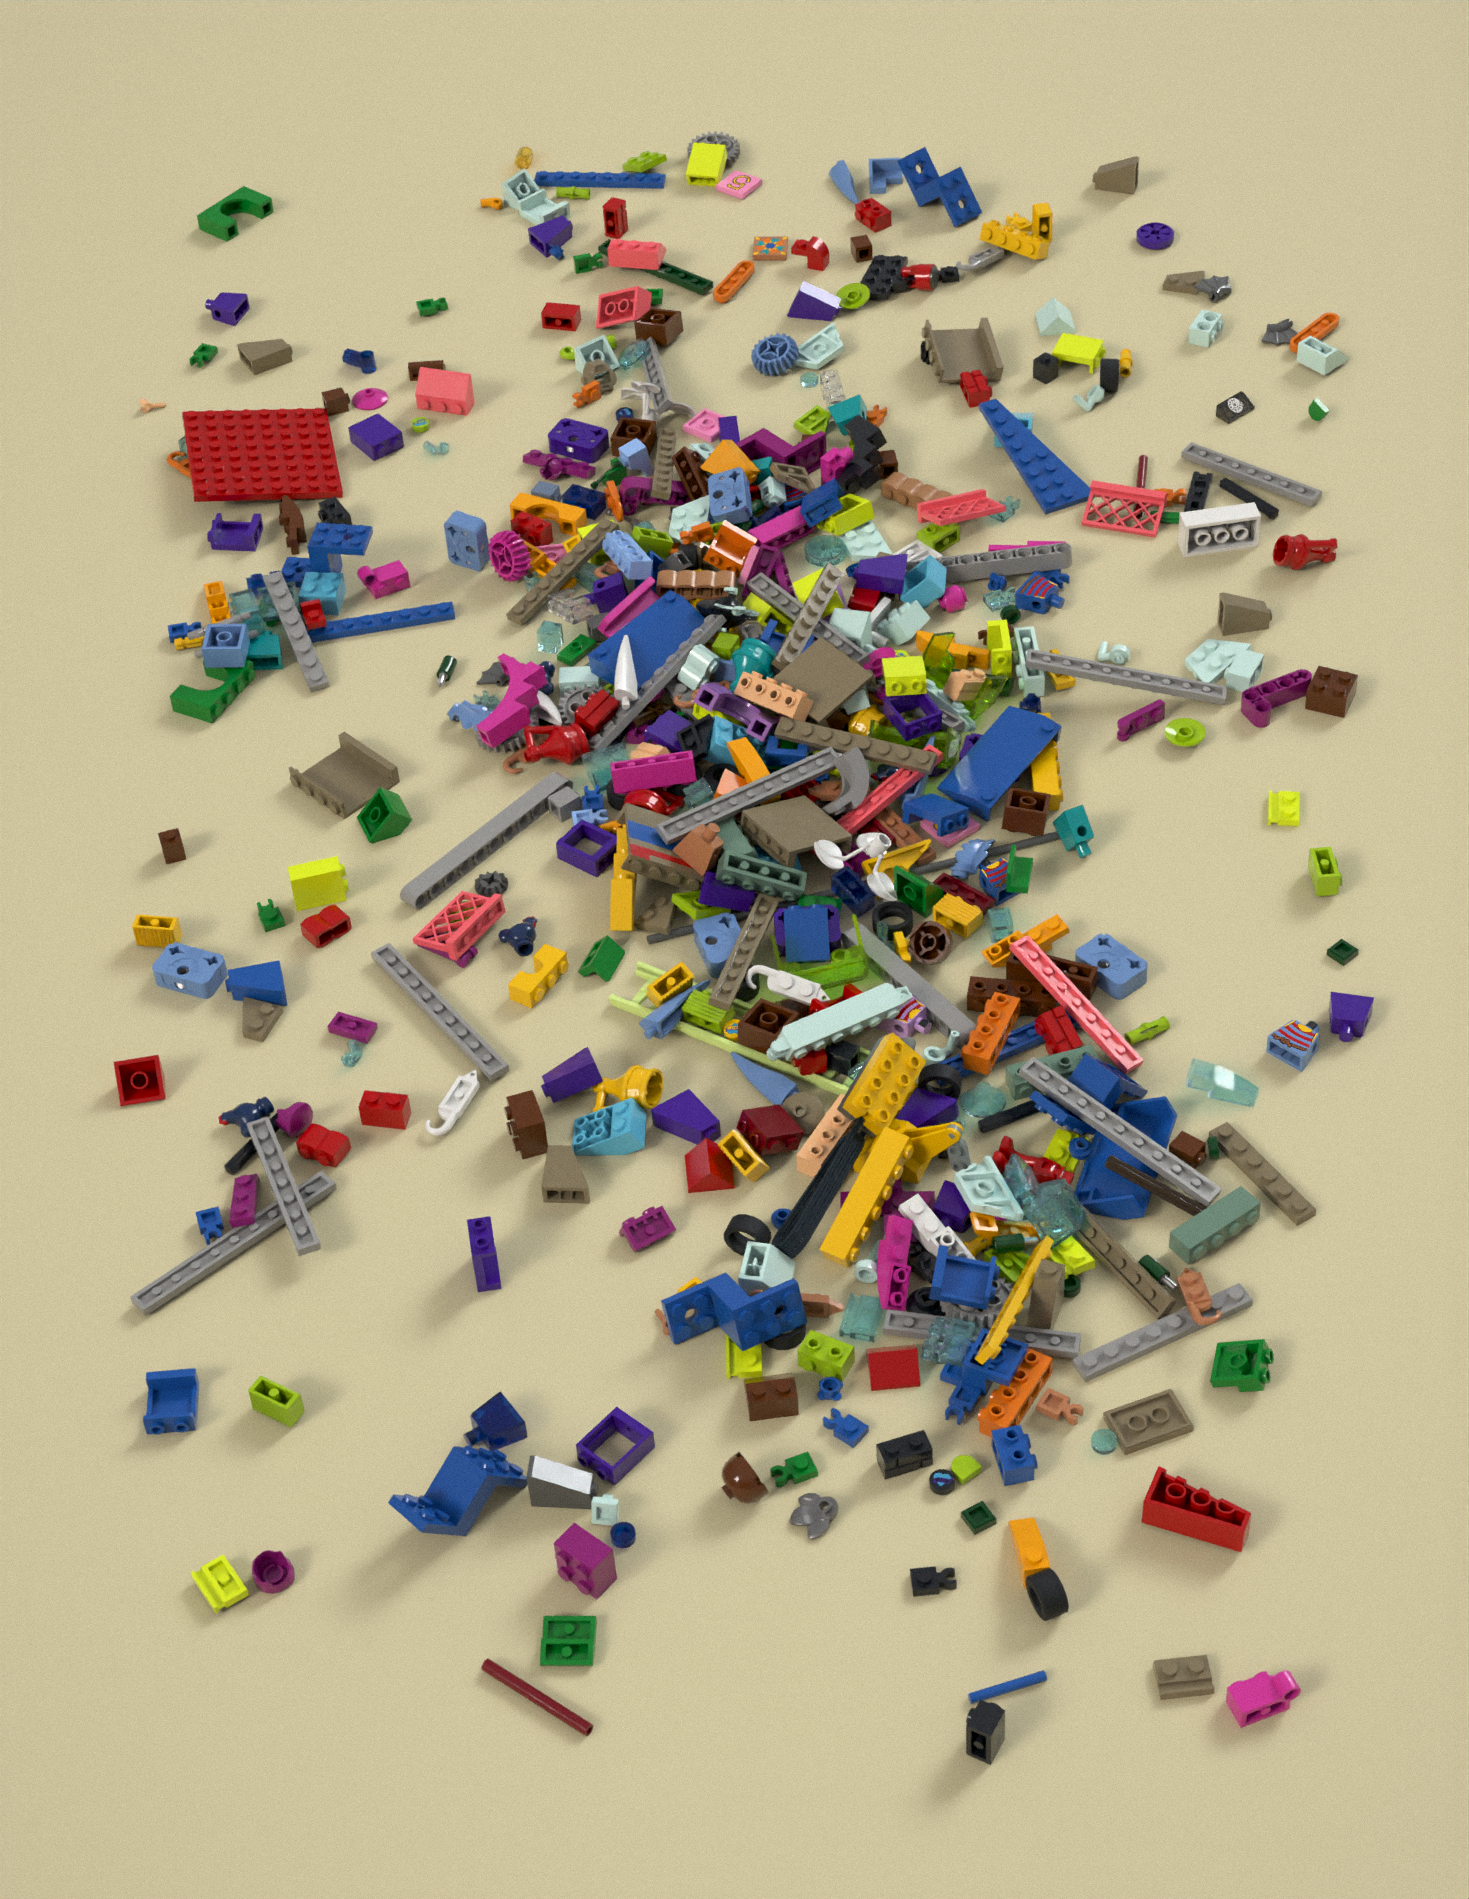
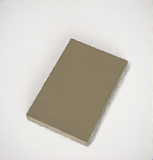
(1148, 1421)

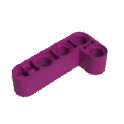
(638, 489)
(1260, 699)

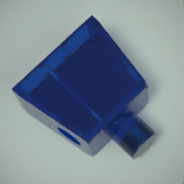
(496, 1424)

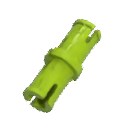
(573, 193)
(1159, 1025)

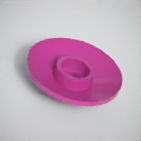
(370, 399)
(875, 662)

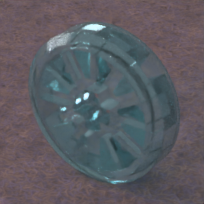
(825, 549)

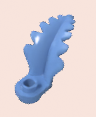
(469, 714)
(970, 858)

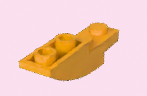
(964, 655)
(1042, 935)

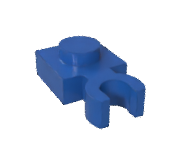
(1055, 576)
(180, 630)
(592, 799)
(210, 1223)
(962, 1400)
(846, 1429)

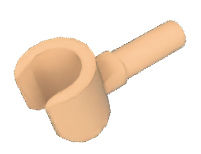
(147, 406)

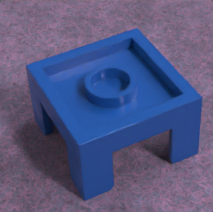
(784, 757)

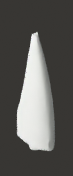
(625, 678)
(547, 710)

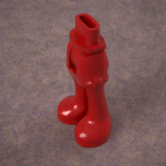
(1042, 1167)

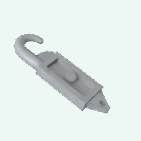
(982, 258)

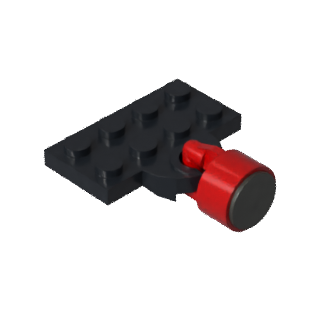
(892, 273)

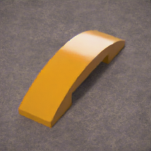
(987, 1227)

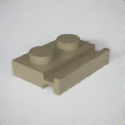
(1183, 1677)

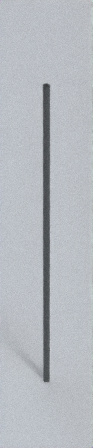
(919, 870)

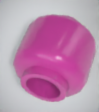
(953, 599)

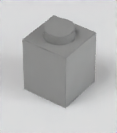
(563, 803)

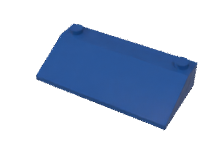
(651, 636)
(998, 759)
(1108, 1193)

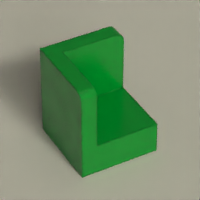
(616, 474)

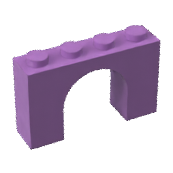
(718, 698)

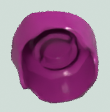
(295, 1119)
(272, 1571)

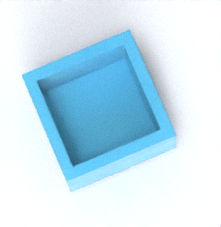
(924, 582)
(327, 588)

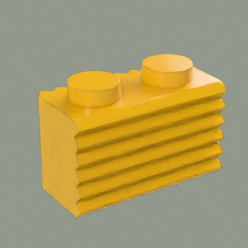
(1042, 220)
(957, 915)
(156, 930)
(670, 984)
(743, 1156)

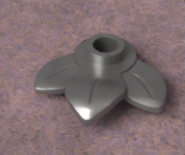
(812, 1515)

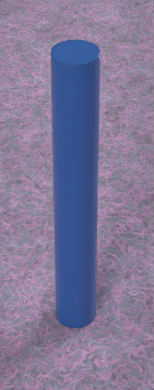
(1007, 1687)

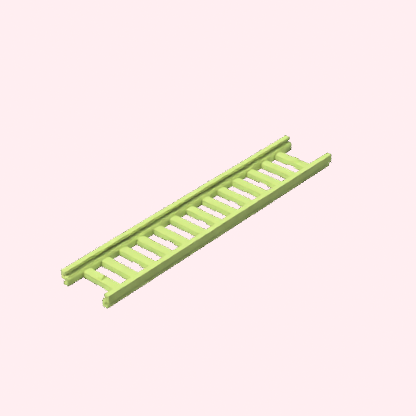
(741, 1008)

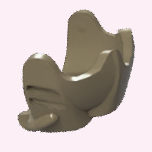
(596, 367)

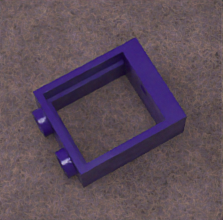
(895, 705)
(590, 864)
(628, 1427)

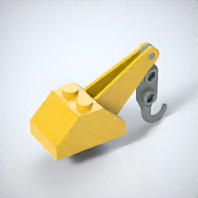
(927, 1144)

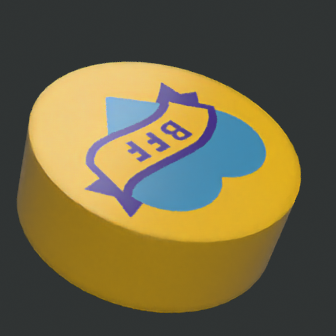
(731, 1030)

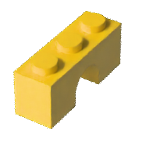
(549, 966)

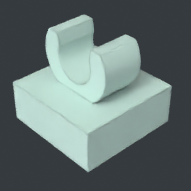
(605, 1510)

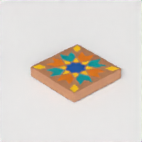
(770, 248)

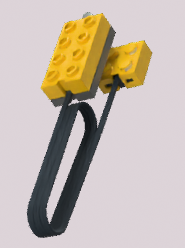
(871, 1100)

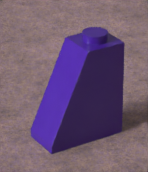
(552, 232)
(814, 304)
(728, 429)
(882, 573)
(718, 894)
(571, 1076)
(928, 1109)
(686, 1118)

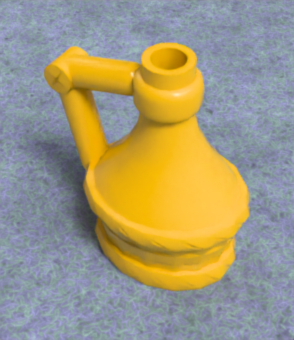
(861, 720)
(637, 1083)

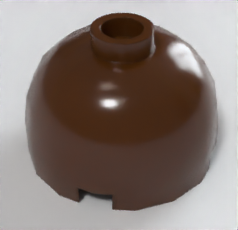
(930, 942)
(742, 1480)

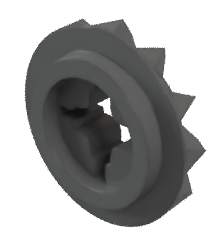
(499, 885)

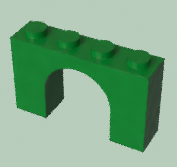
(244, 200)
(210, 704)

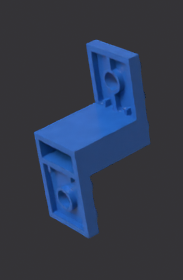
(950, 187)
(326, 549)
(1097, 1080)
(741, 1317)
(459, 1491)

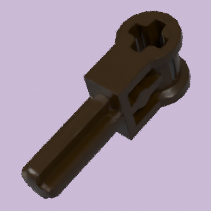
(652, 712)

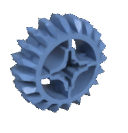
(775, 354)

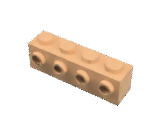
(774, 697)
(823, 1140)

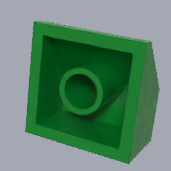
(384, 816)
(916, 891)

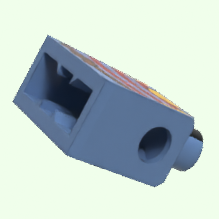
(1294, 1043)

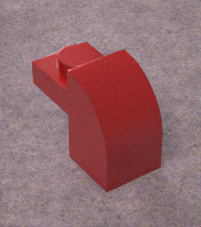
(815, 251)
(312, 614)

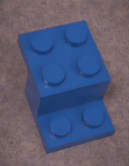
(999, 1370)

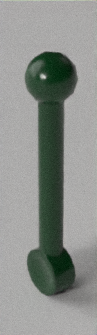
(594, 485)

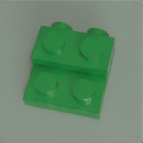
(1242, 1365)

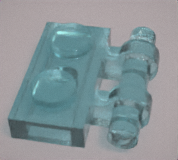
(955, 1344)

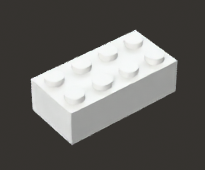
(1219, 529)

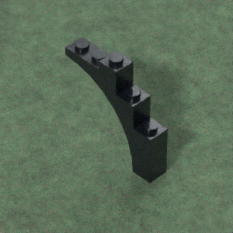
(861, 470)

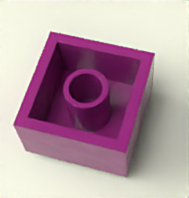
(585, 1561)

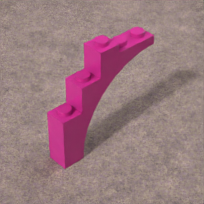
(514, 708)

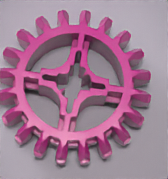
(509, 555)

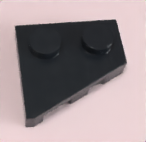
(697, 737)

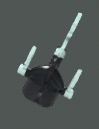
(729, 607)

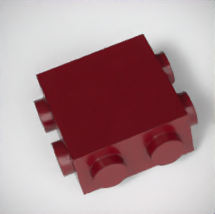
(769, 1130)

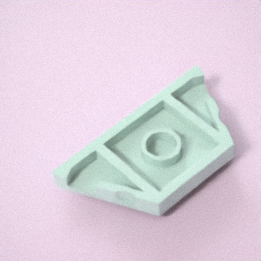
(820, 348)
(687, 516)
(864, 542)
(1213, 658)
(987, 1191)

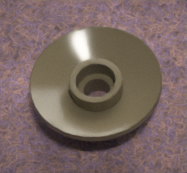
(812, 1113)

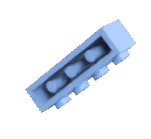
(627, 555)

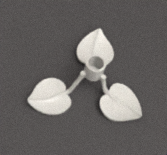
(649, 413)
(873, 845)

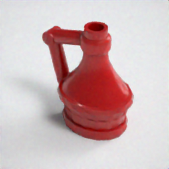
(1299, 551)
(563, 743)
(654, 800)

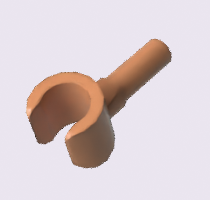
(661, 1316)

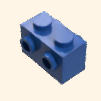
(1013, 1455)

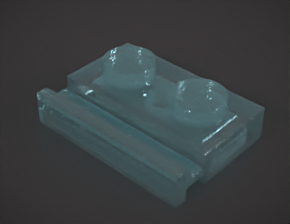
(861, 1318)

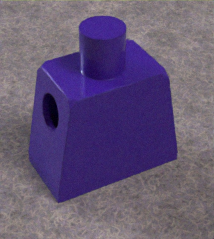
(228, 307)
(608, 592)
(1349, 1015)
(952, 1208)

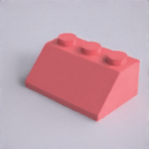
(635, 254)
(622, 306)
(444, 391)

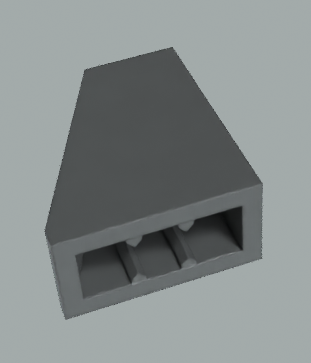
(559, 1485)

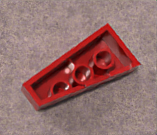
(1194, 1513)

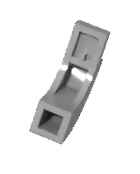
(854, 782)

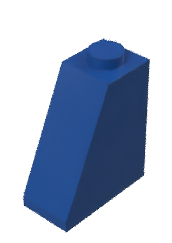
(258, 982)

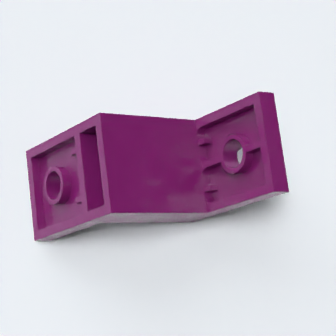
(804, 454)

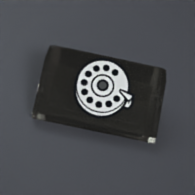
(1234, 407)

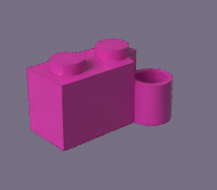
(834, 463)
(384, 579)
(1261, 1696)

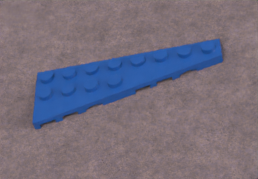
(1043, 472)

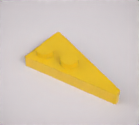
(901, 857)

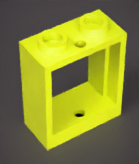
(853, 514)

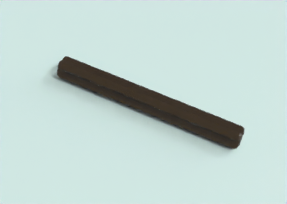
(1153, 1186)

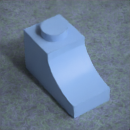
(635, 456)

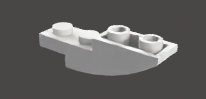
(930, 1230)

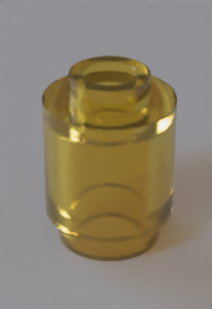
(524, 158)

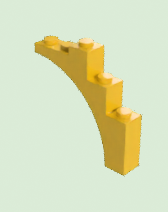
(622, 888)

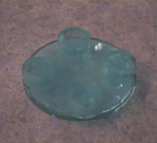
(632, 353)
(982, 1101)

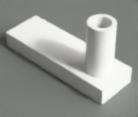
(877, 615)

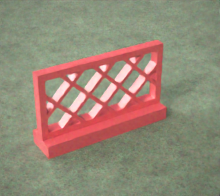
(1130, 496)
(958, 508)
(467, 930)

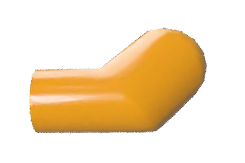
(495, 203)
(610, 826)

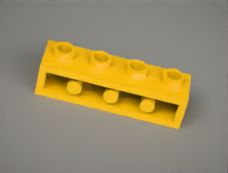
(1014, 240)

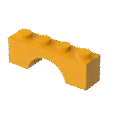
(567, 516)

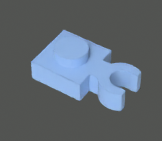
(599, 817)

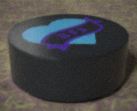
(941, 1482)

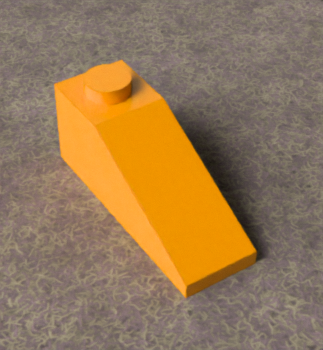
(1028, 1547)

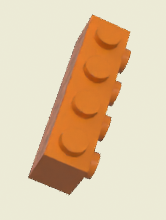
(991, 1033)
(1011, 1403)

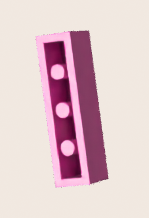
(782, 529)
(653, 772)

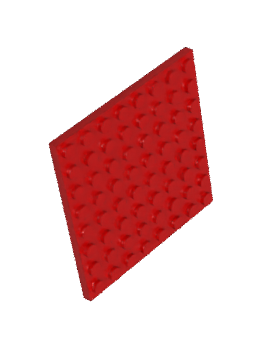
(261, 454)

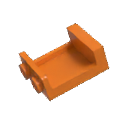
(730, 548)

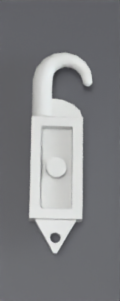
(788, 985)
(455, 1102)

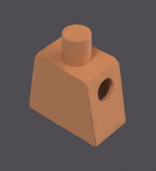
(701, 848)

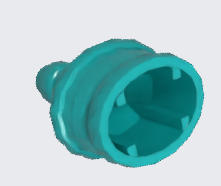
(750, 657)

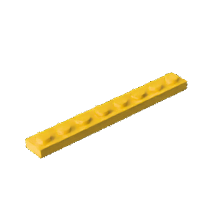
(1012, 1305)

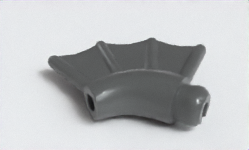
(1215, 287)
(1279, 333)
(494, 675)

